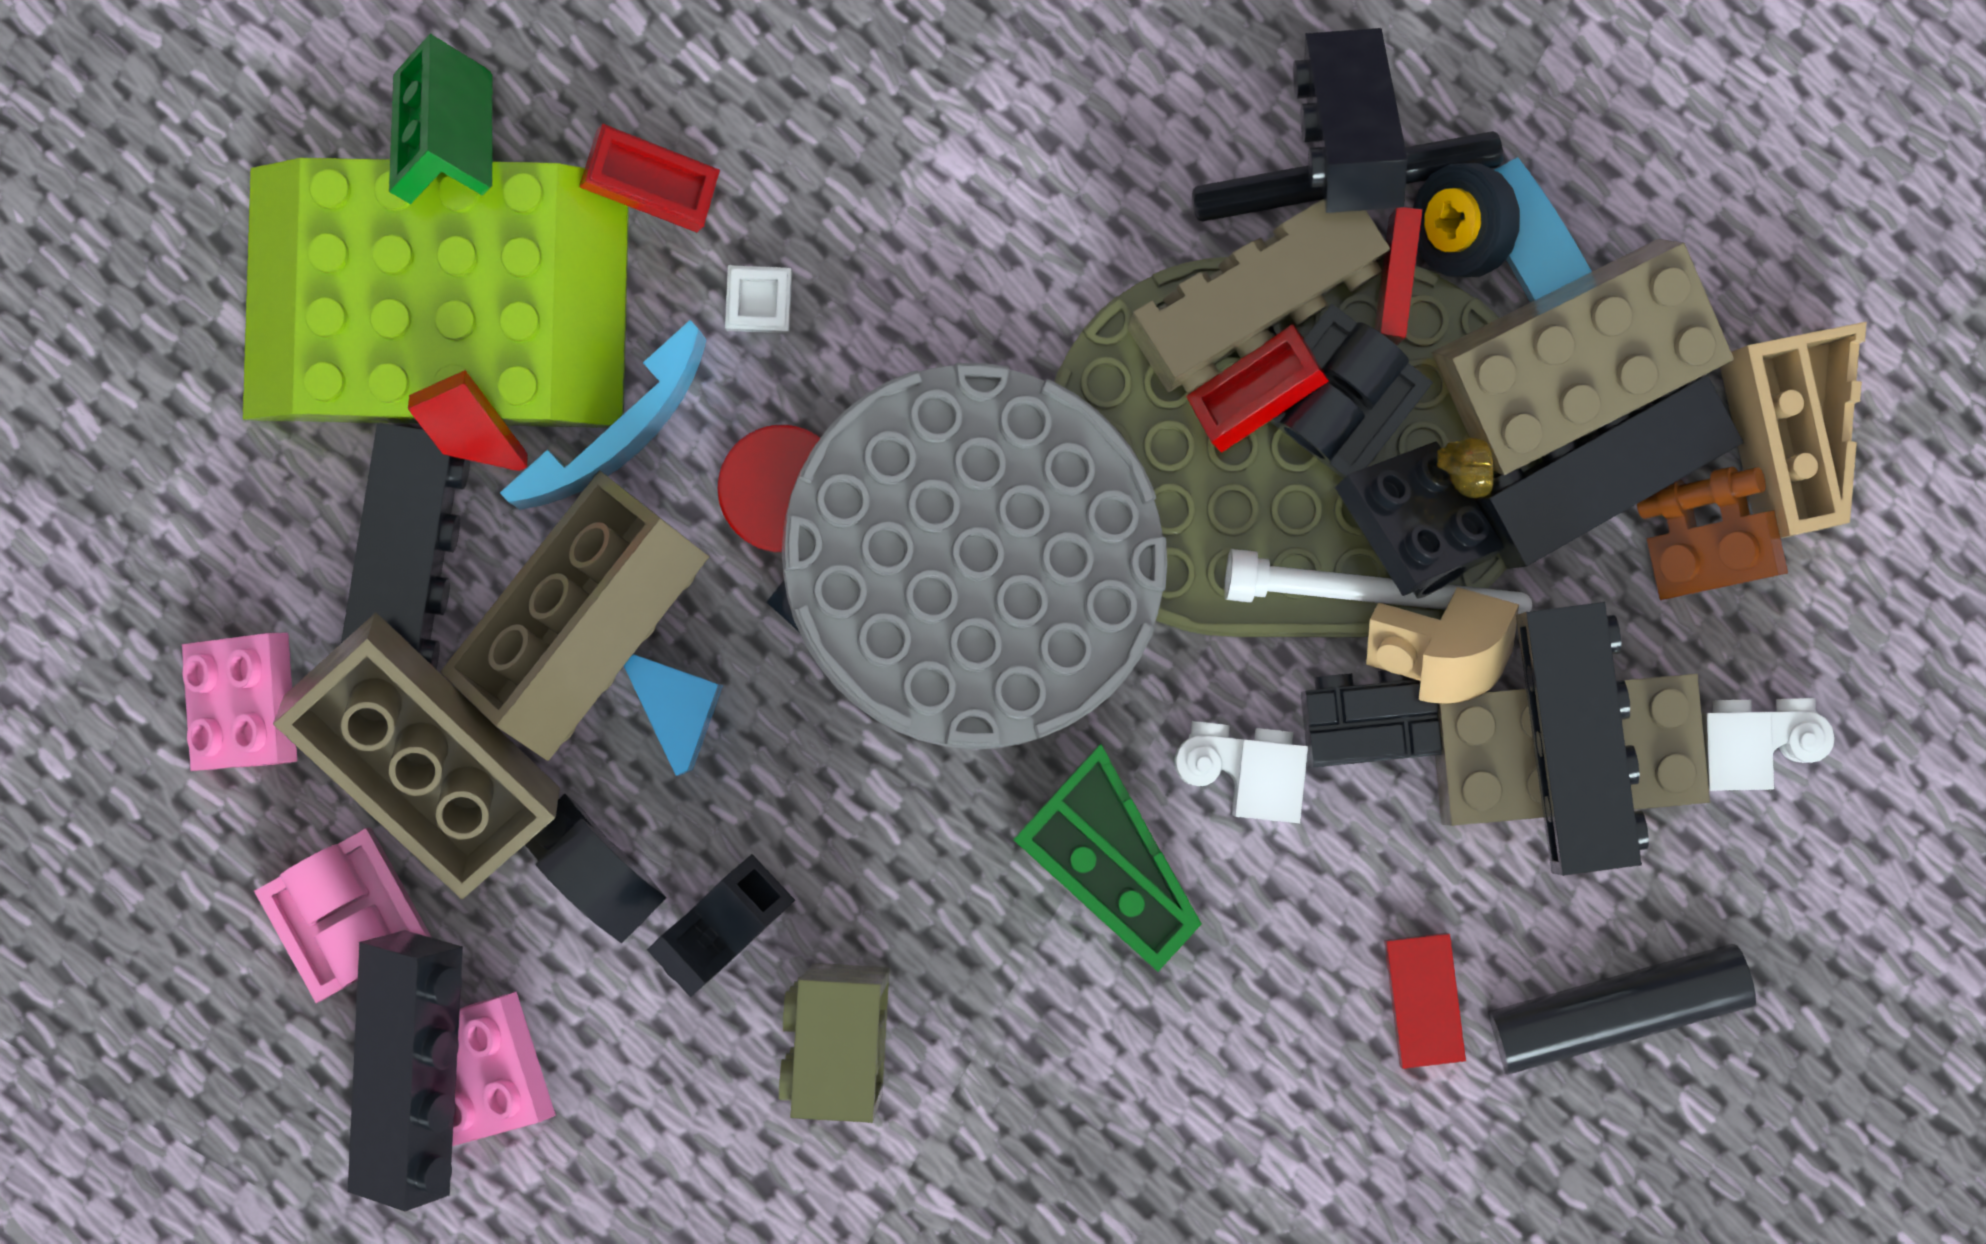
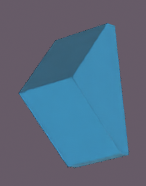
(676, 706)

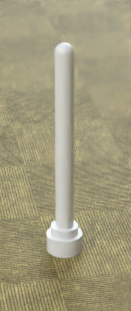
(1253, 576)

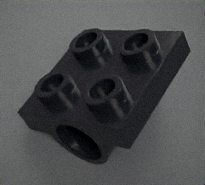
(1363, 401)
(1418, 521)

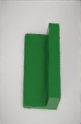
(440, 121)

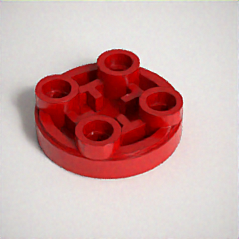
(759, 481)

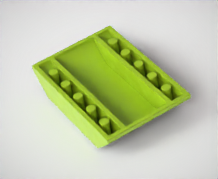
(384, 296)

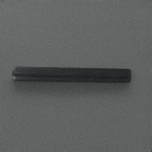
(1293, 185)

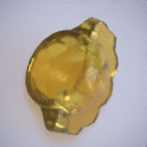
(1469, 466)

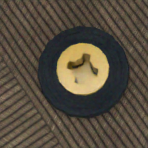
(1490, 223)

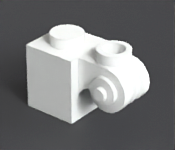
(1743, 741)
(1264, 770)

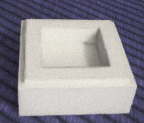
(758, 299)

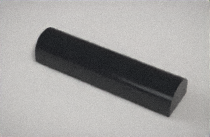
(1622, 1008)

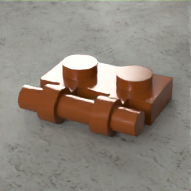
(1717, 553)

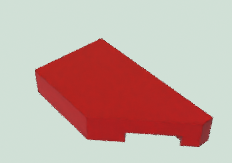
(466, 423)

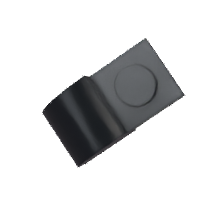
(594, 872)
(721, 925)

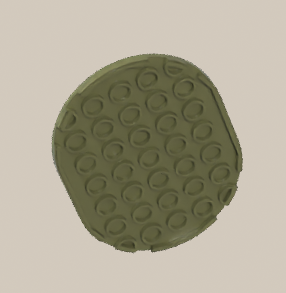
(1266, 487)

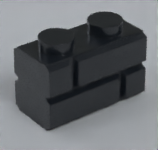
(1368, 721)

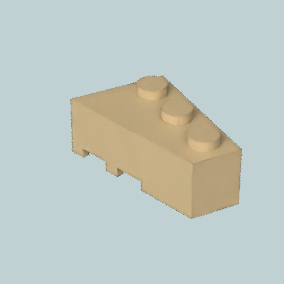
(1796, 424)

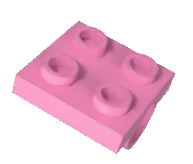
(233, 701)
(334, 904)
(497, 1072)

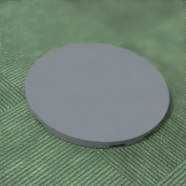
(974, 556)

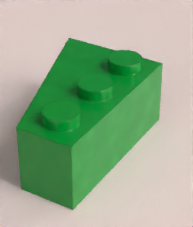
(1109, 860)

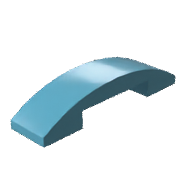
(1544, 249)
(675, 368)

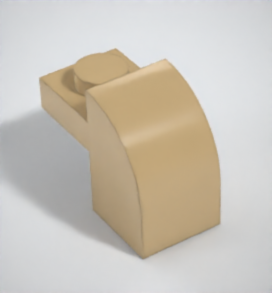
(1451, 655)

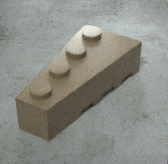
(1256, 292)

